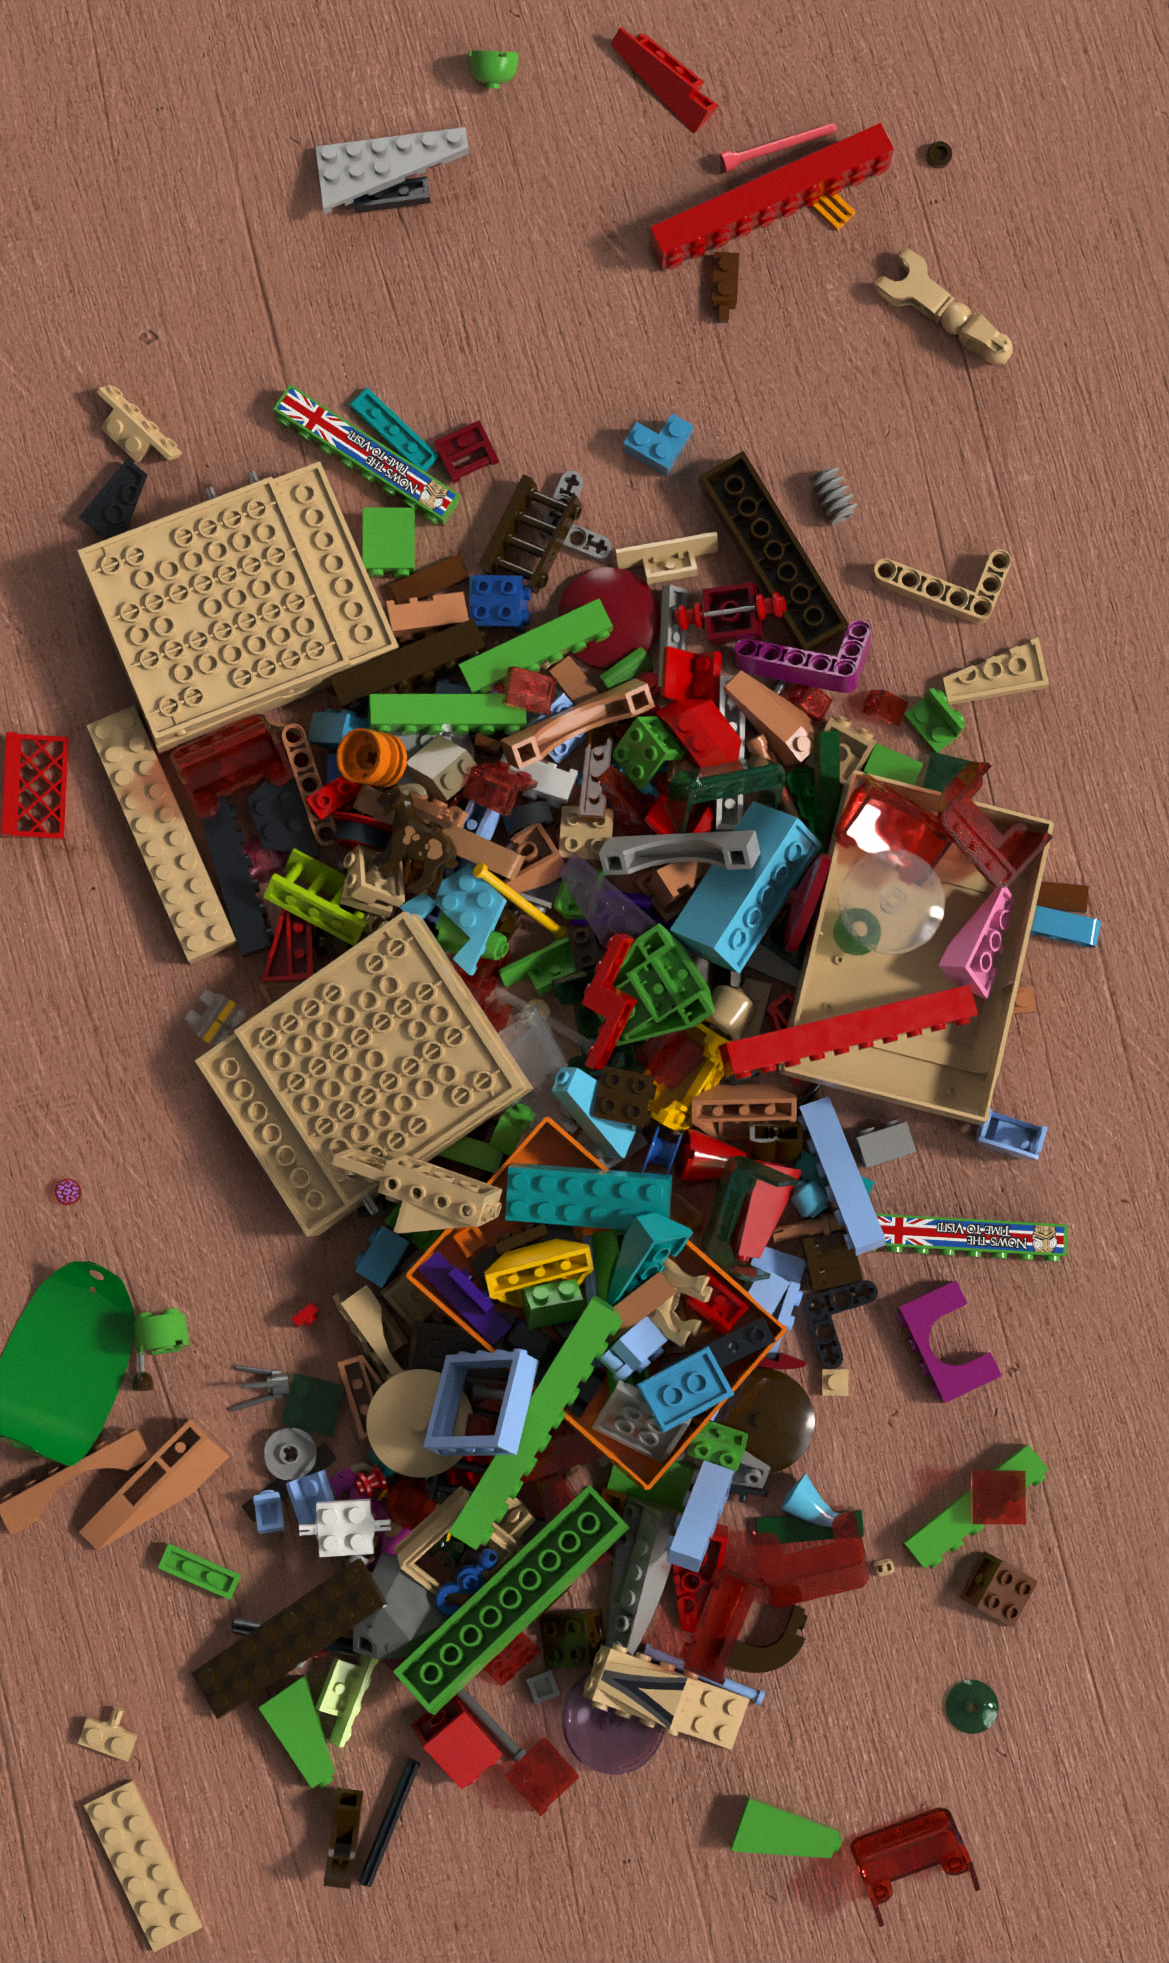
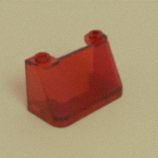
(885, 819)

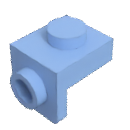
(269, 1512)

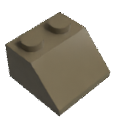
(440, 768)

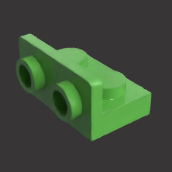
(719, 1445)

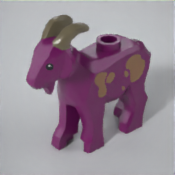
(344, 1481)

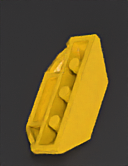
(535, 1266)

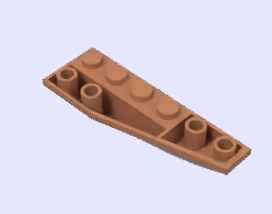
(159, 1484)

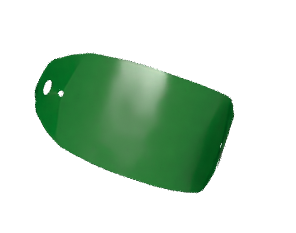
(66, 1363)

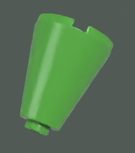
(454, 938)

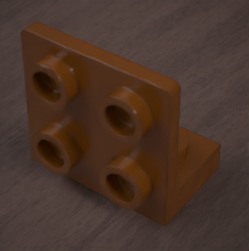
(998, 1589)

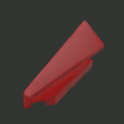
(666, 77)

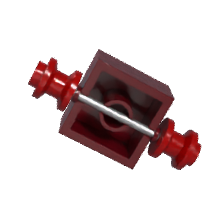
(731, 613)

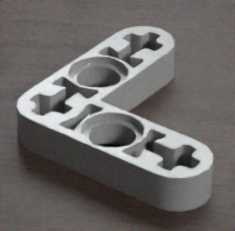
(596, 538)

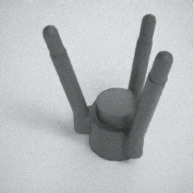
(276, 1384)

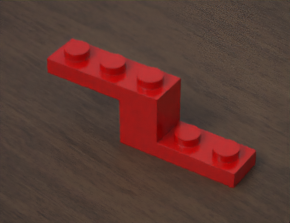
(608, 1001)

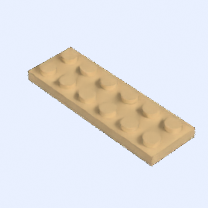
(143, 1866)

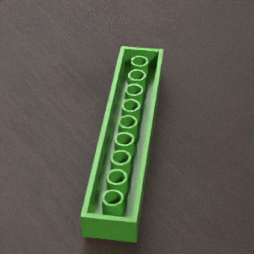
(544, 1412)
(511, 1600)

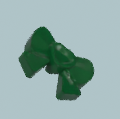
(454, 1547)

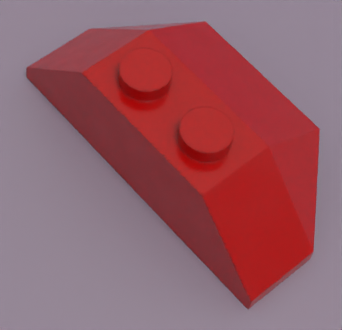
(701, 731)

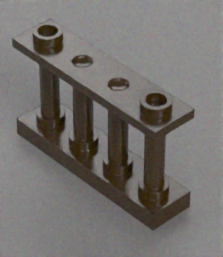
(516, 515)

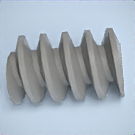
(833, 495)

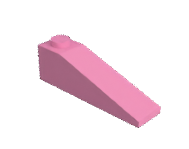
(974, 950)

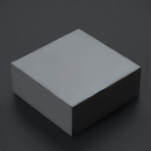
(543, 1686)

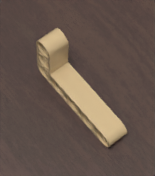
(946, 589)

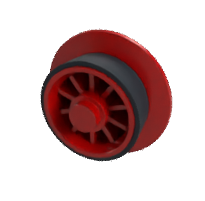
(361, 830)

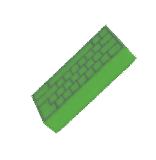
(627, 669)

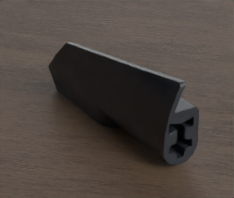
(545, 1350)

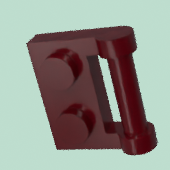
(462, 444)

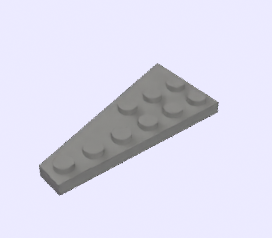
(376, 164)

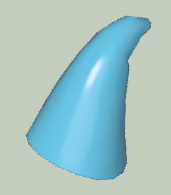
(806, 1503)

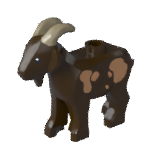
(417, 839)

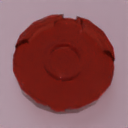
(408, 1502)

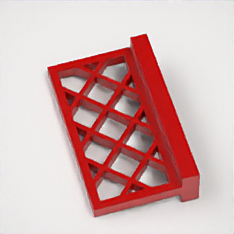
(11, 786)

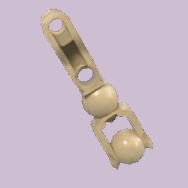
(936, 303)

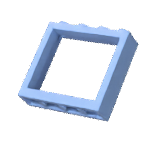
(512, 1411)

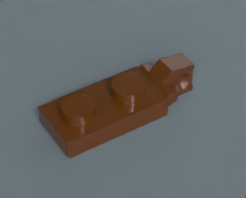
(725, 283)

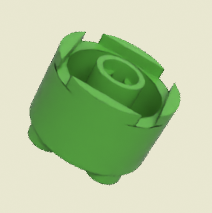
(161, 1332)

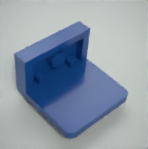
(500, 602)

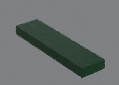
(826, 780)
(793, 1529)

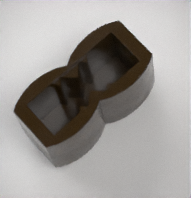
(775, 1141)

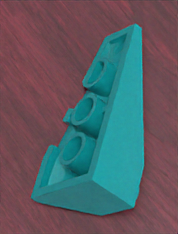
(643, 1251)

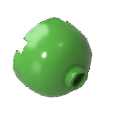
(493, 67)

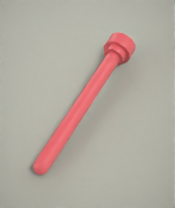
(731, 160)

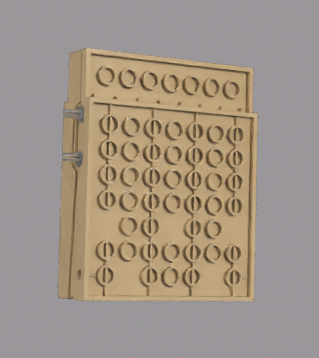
(237, 604)
(364, 1057)

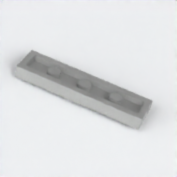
(670, 633)

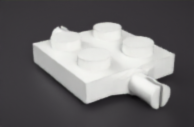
(344, 1527)

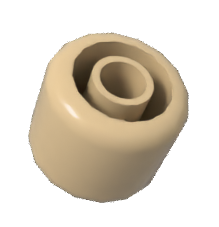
(732, 1012)

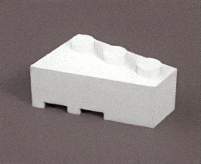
(553, 783)

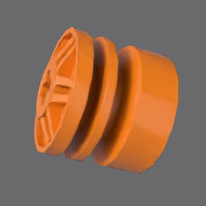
(371, 757)

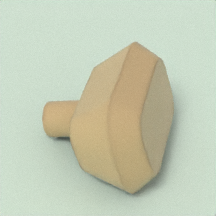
(883, 1567)

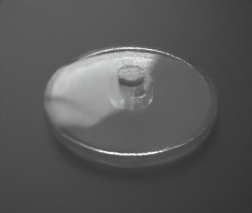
(891, 901)

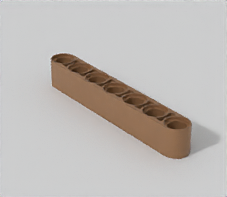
(467, 843)

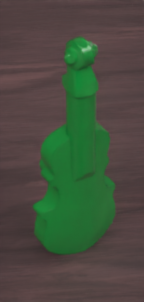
(801, 785)

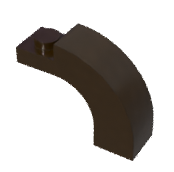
(774, 1655)
(344, 1838)

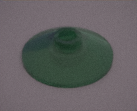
(962, 1696)

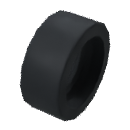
(526, 815)

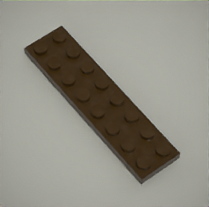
(289, 1638)

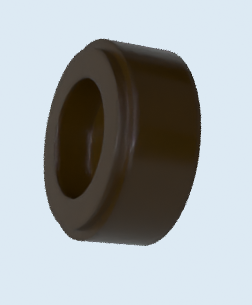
(939, 154)

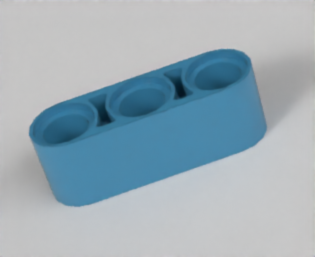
(1065, 927)

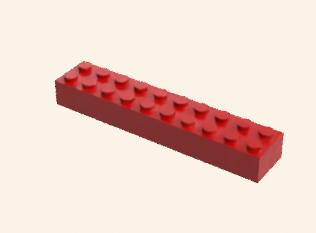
(771, 197)

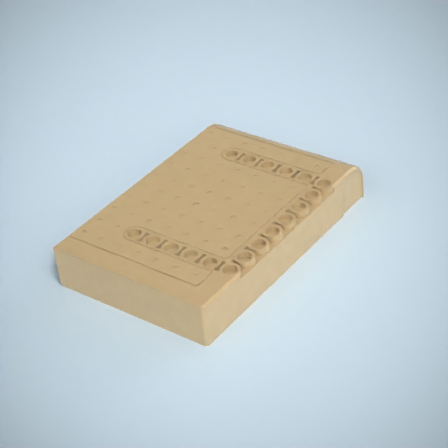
(941, 1070)

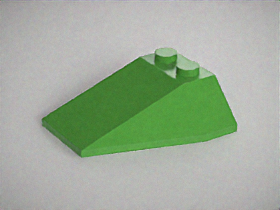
(666, 987)

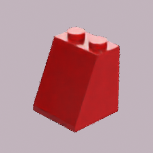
(457, 1742)

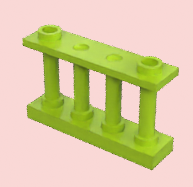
(309, 905)

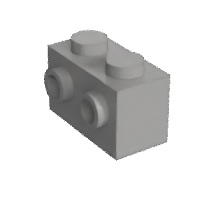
(885, 1144)

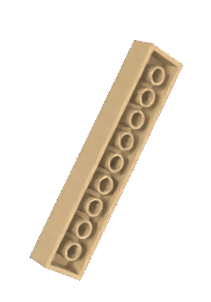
(162, 835)

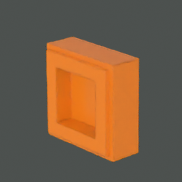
(470, 1240)

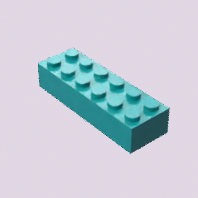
(584, 1195)

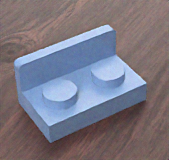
(306, 1493)

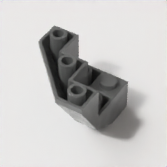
(405, 1621)

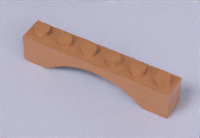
(611, 706)
(25, 1508)

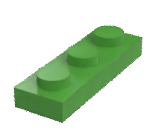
(199, 1571)

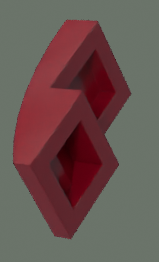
(783, 1362)

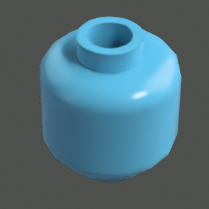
(809, 1198)

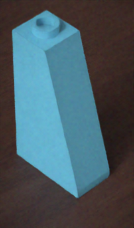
(578, 1095)

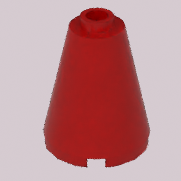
(702, 1156)

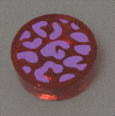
(68, 1192)

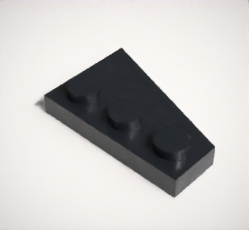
(116, 502)

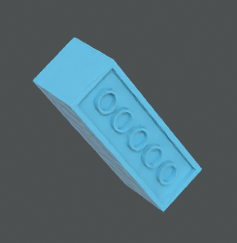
(737, 906)

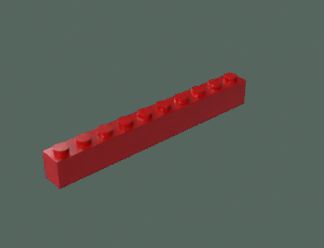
(846, 1031)

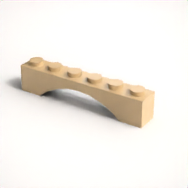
(366, 1313)

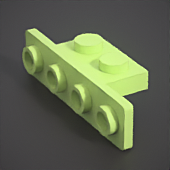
(344, 1693)

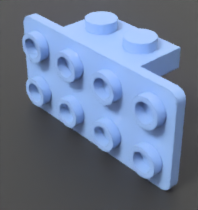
(790, 1269)

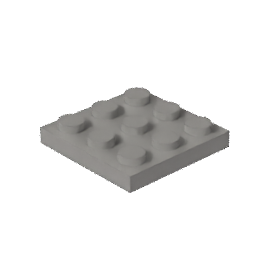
(631, 1424)

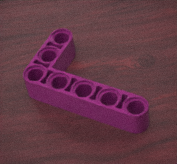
(808, 667)

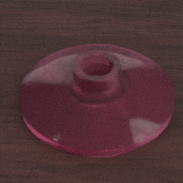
(263, 869)

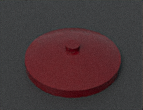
(629, 607)
(803, 902)

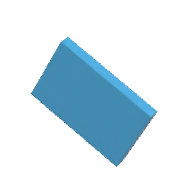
(685, 1389)

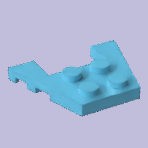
(470, 905)

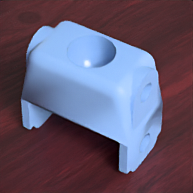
(1011, 1136)

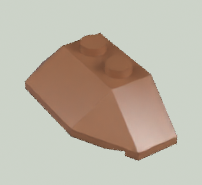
(729, 1110)

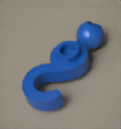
(468, 1579)

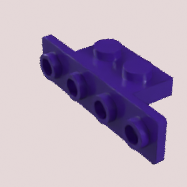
(471, 1302)

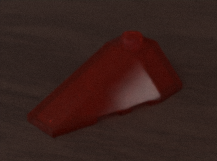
(627, 802)

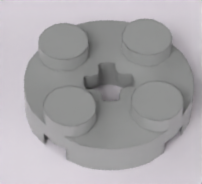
(293, 1468)

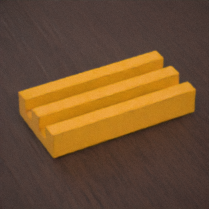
(843, 218)

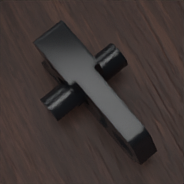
(744, 1490)

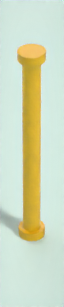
(481, 871)

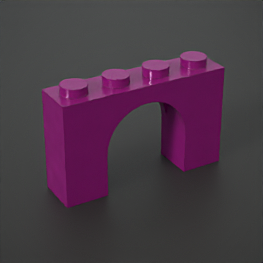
(919, 1318)

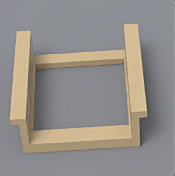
(433, 1529)

